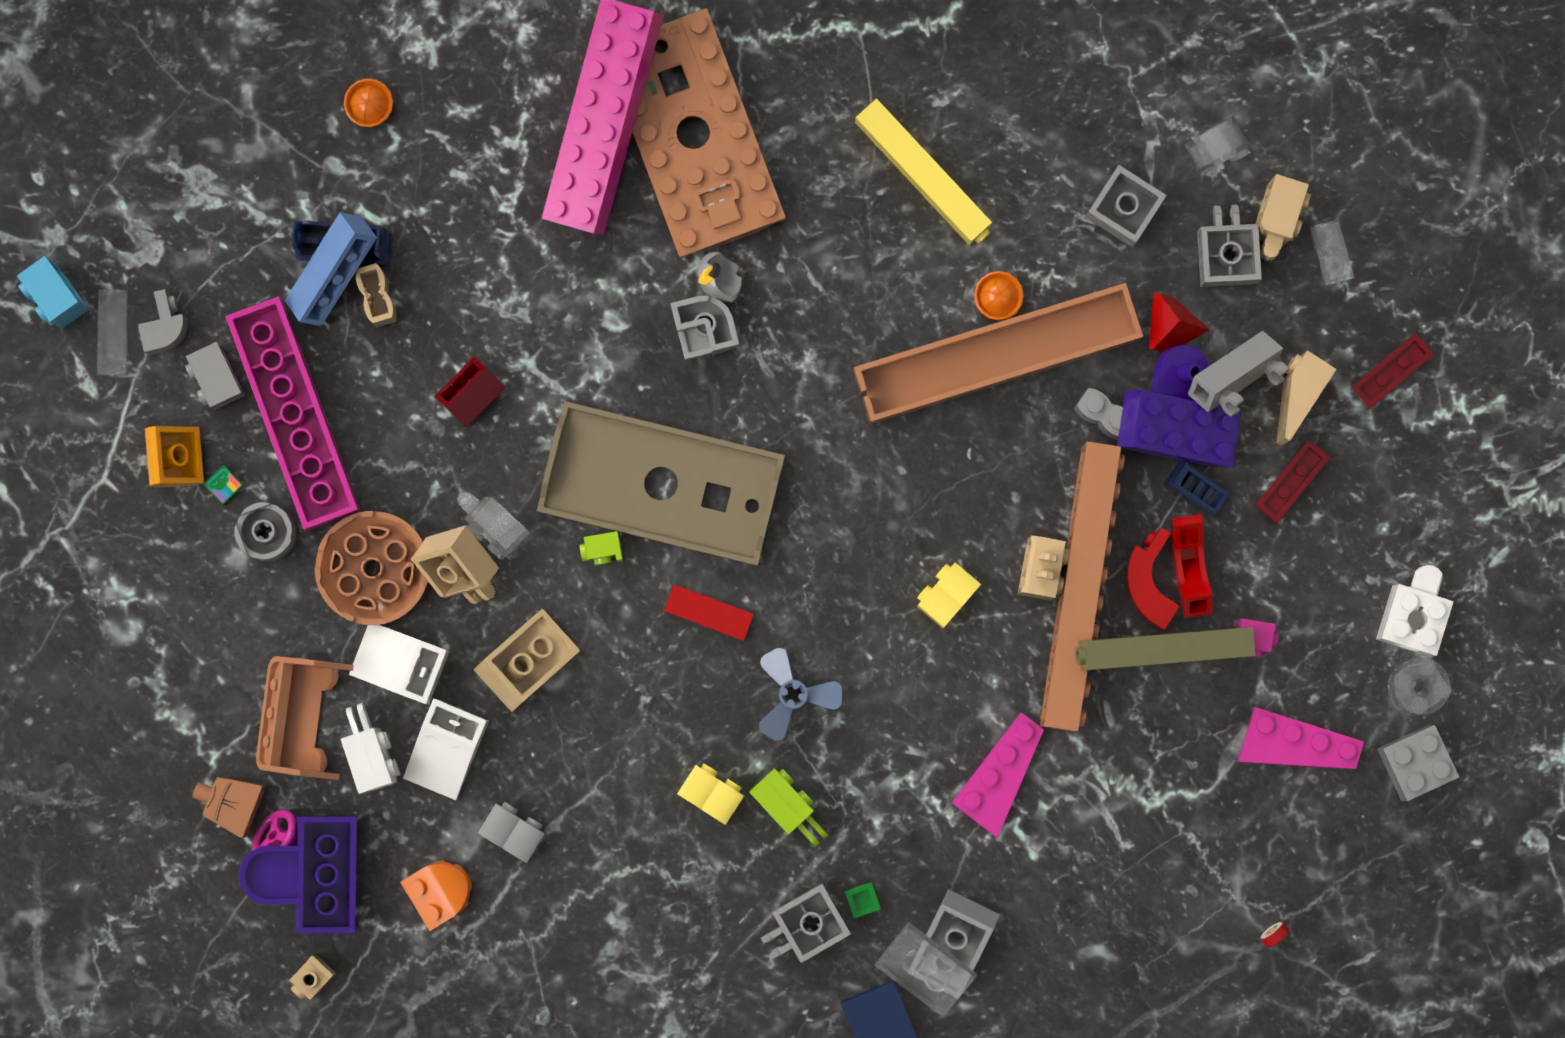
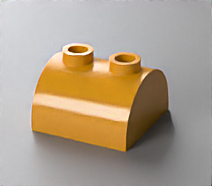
(174, 456)

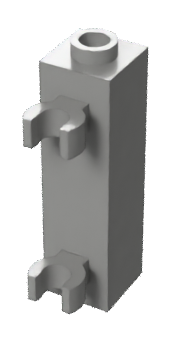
(1237, 370)

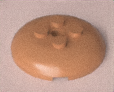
(343, 564)

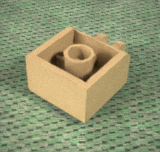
(1280, 213)
(456, 565)
(1042, 568)

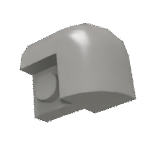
(704, 326)

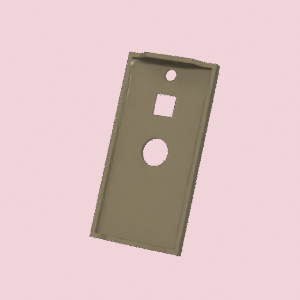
(601, 472)

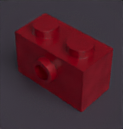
(470, 392)

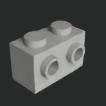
(214, 375)

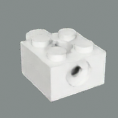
(1415, 614)
(368, 754)

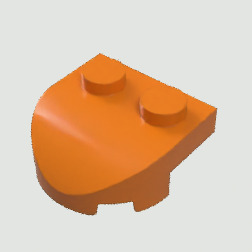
(438, 892)

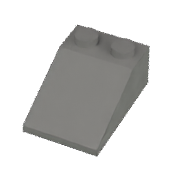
(962, 927)

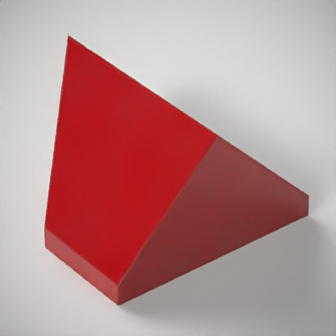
(1172, 324)

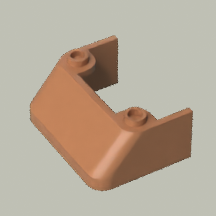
(292, 716)

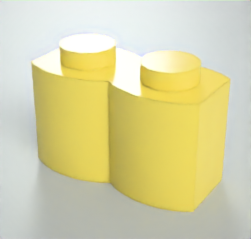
(948, 595)
(710, 793)

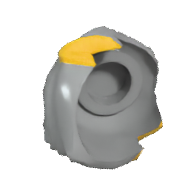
(719, 277)

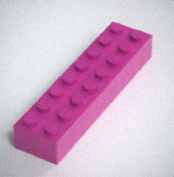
(602, 116)
(293, 414)

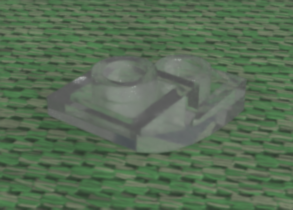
(1331, 252)

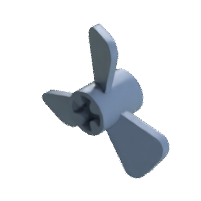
(778, 667)

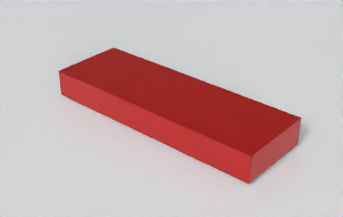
(708, 612)

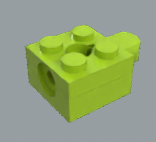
(785, 804)

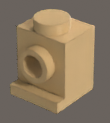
(319, 970)

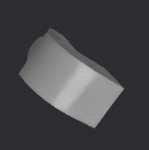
(166, 332)

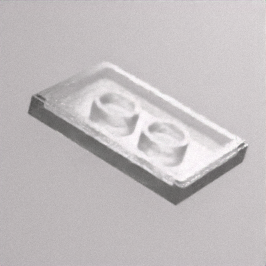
(925, 969)

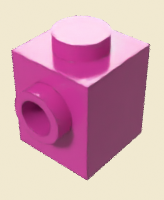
(1264, 635)

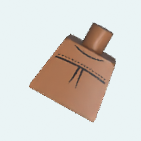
(230, 803)

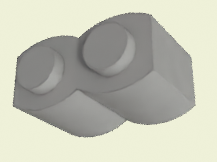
(1098, 410)
(512, 832)

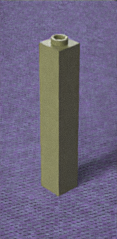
(1165, 648)

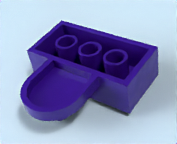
(1174, 424)
(312, 875)

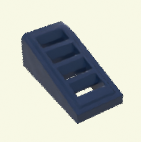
(1177, 476)

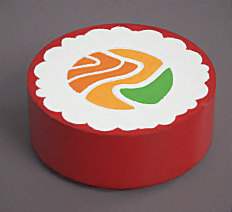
(1274, 934)

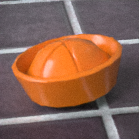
(368, 102)
(998, 295)

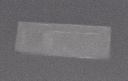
(112, 332)

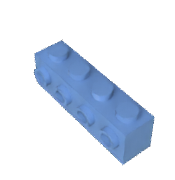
(330, 269)

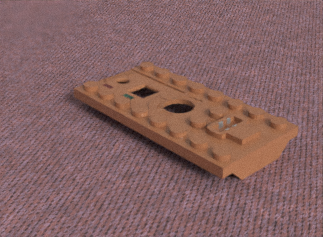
(711, 190)

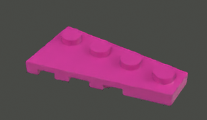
(1287, 741)
(996, 781)

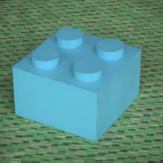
(53, 293)

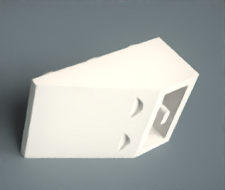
(399, 663)
(445, 748)

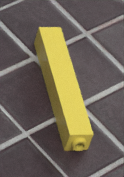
(923, 173)

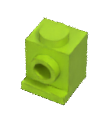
(601, 548)

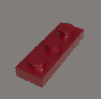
(1391, 371)
(1292, 481)

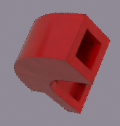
(1190, 566)
(1140, 586)

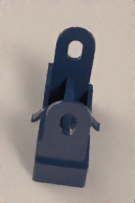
(309, 234)

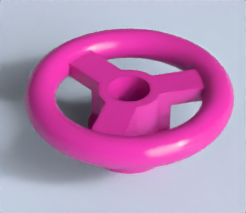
(277, 836)

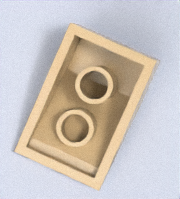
(1300, 390)
(526, 660)

